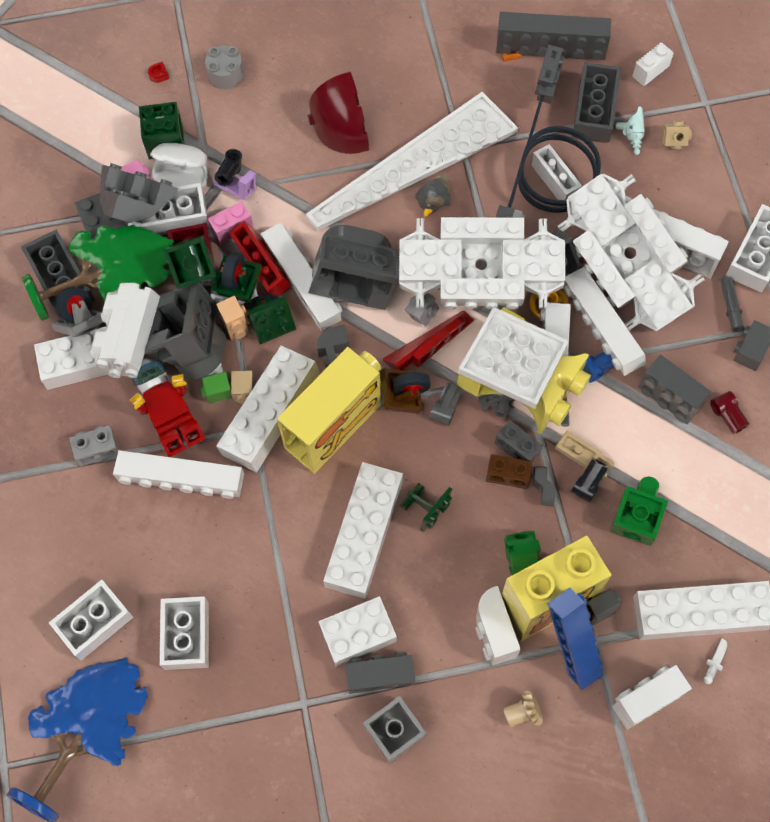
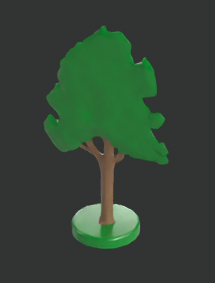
(121, 256)

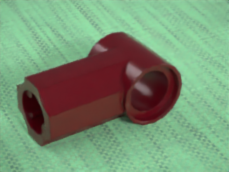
(727, 407)

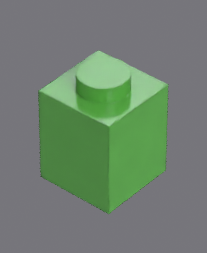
(216, 387)

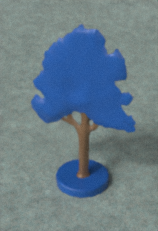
(94, 710)

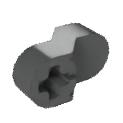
(544, 486)

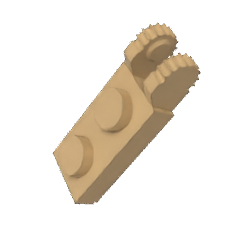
(581, 451)

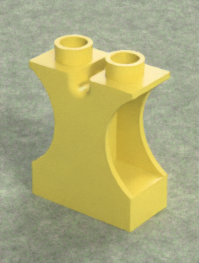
(551, 407)

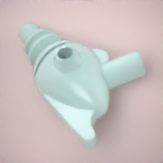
(633, 129)

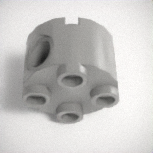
(224, 66)

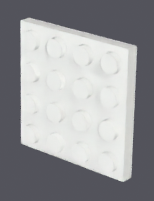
(513, 357)

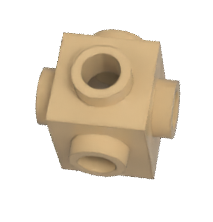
(676, 134)

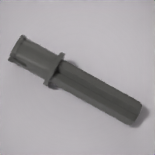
(733, 310)

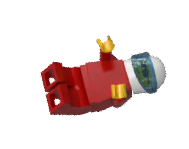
(165, 406)

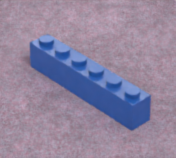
(576, 637)

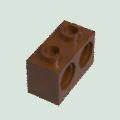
(509, 471)

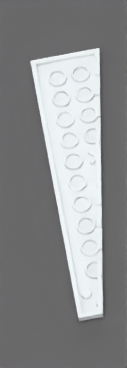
(452, 139)

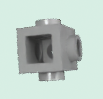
(425, 314)

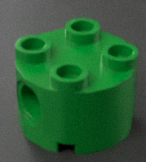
(521, 550)

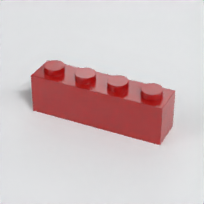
(256, 251)

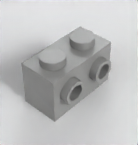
(94, 445)

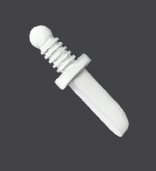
(714, 664)

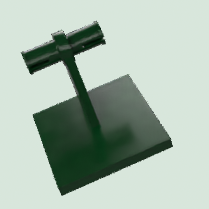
(433, 511)

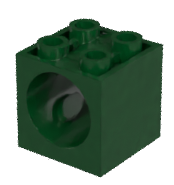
(160, 125)
(190, 261)

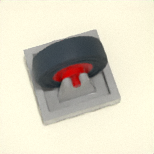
(75, 312)

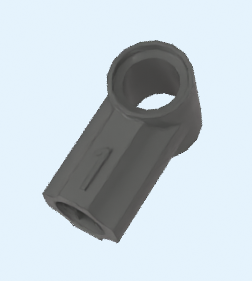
(444, 408)

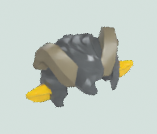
(434, 194)

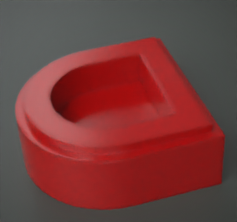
(158, 73)

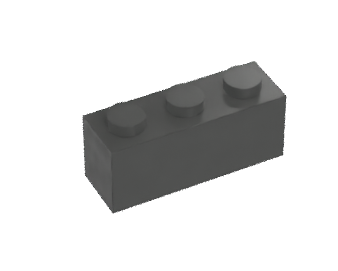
(380, 673)

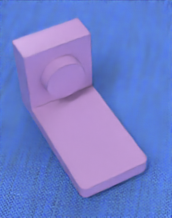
(241, 187)

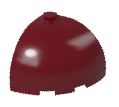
(337, 115)

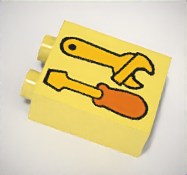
(331, 408)
(531, 589)

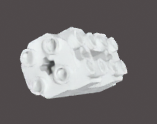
(129, 320)

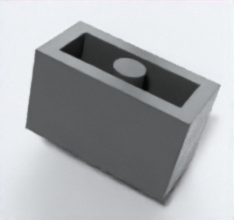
(754, 346)

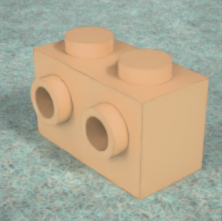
(233, 318)

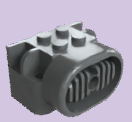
(355, 267)
(188, 331)

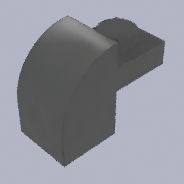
(331, 342)

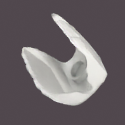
(179, 164)

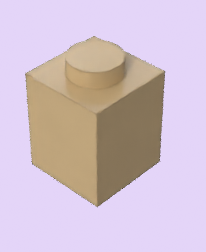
(241, 385)

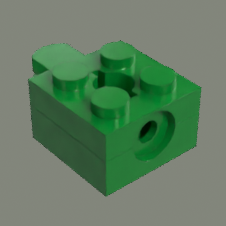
(640, 512)

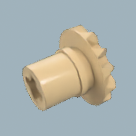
(524, 711)

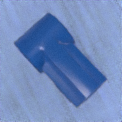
(598, 365)

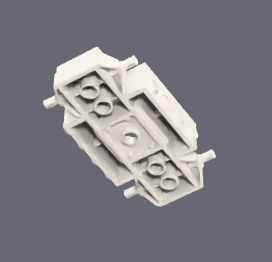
(613, 228)
(511, 262)

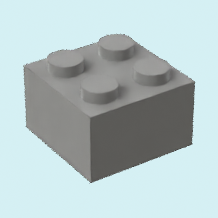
(394, 729)

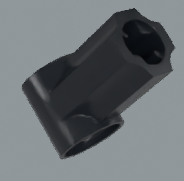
(229, 167)
(588, 483)

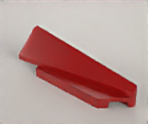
(429, 343)

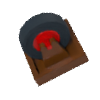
(403, 389)

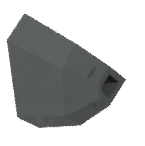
(132, 195)

